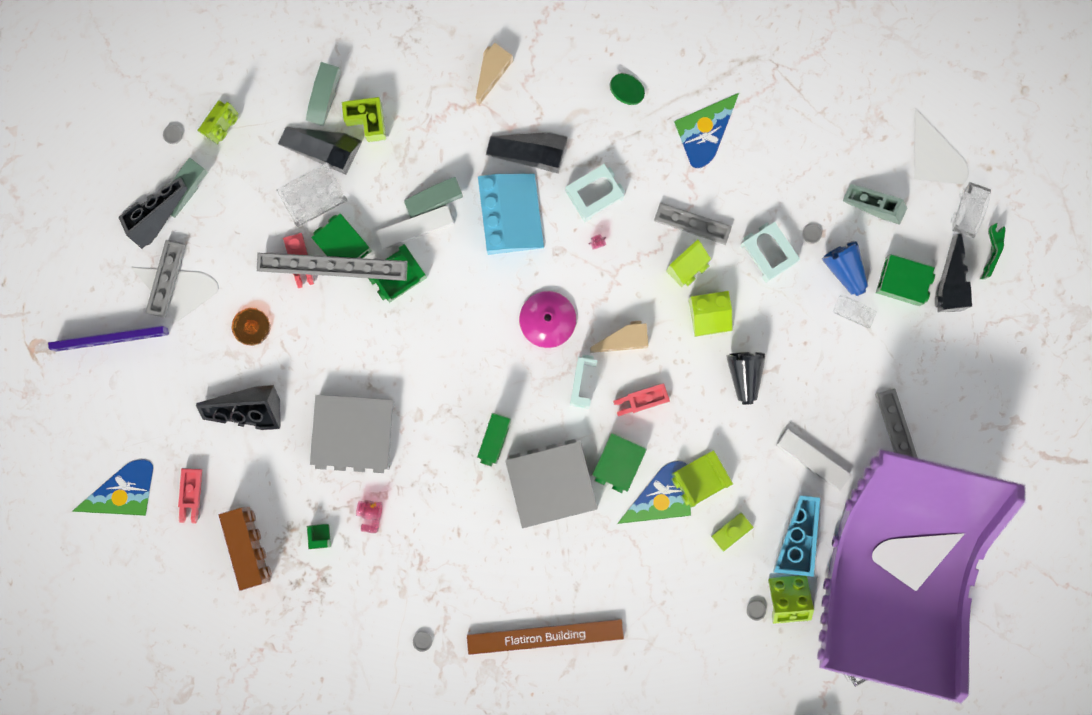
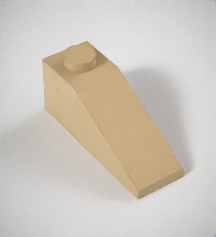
(494, 65)
(627, 338)

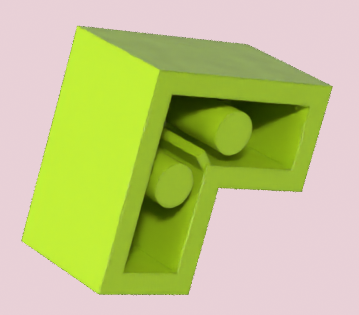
(366, 112)

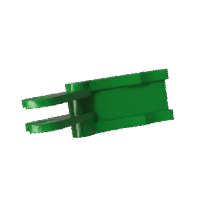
(997, 243)

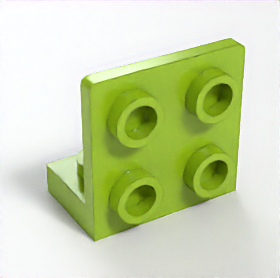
(218, 121)
(791, 599)

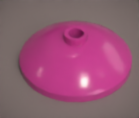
(547, 333)

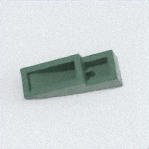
(322, 93)
(192, 175)
(433, 197)

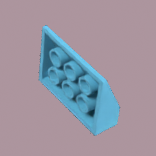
(510, 213)

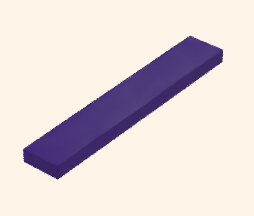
(108, 338)

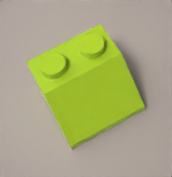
(689, 263)
(711, 313)

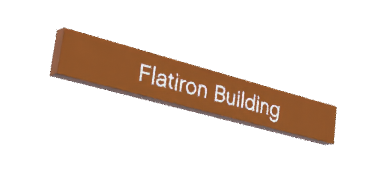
(545, 636)

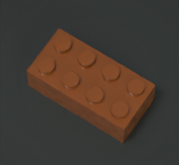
(244, 547)

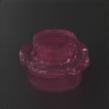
(597, 241)

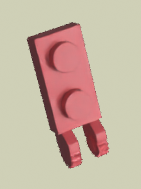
(296, 245)
(644, 399)
(189, 493)

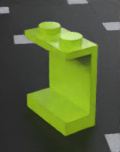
(701, 479)

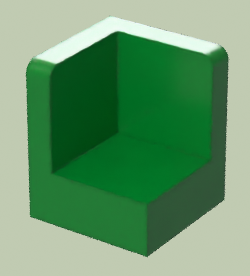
(318, 536)

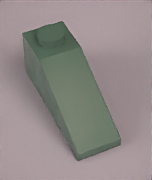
(876, 203)

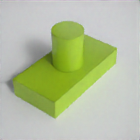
(732, 531)

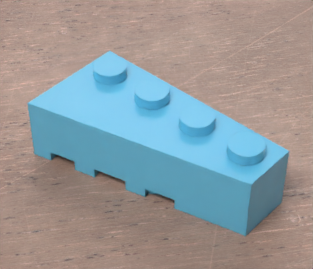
(800, 541)

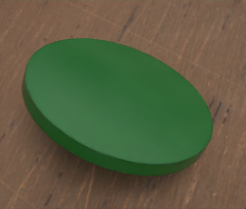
(627, 89)

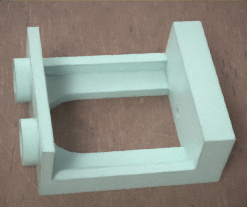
(586, 212)
(750, 244)
(575, 399)

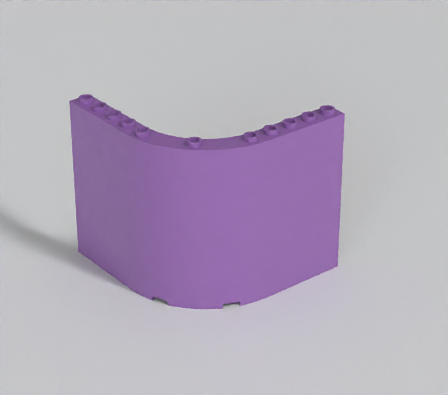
(877, 622)

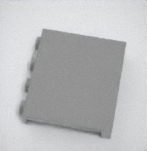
(351, 433)
(551, 483)

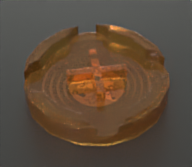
(251, 326)

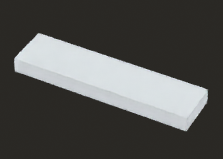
(414, 227)
(813, 460)

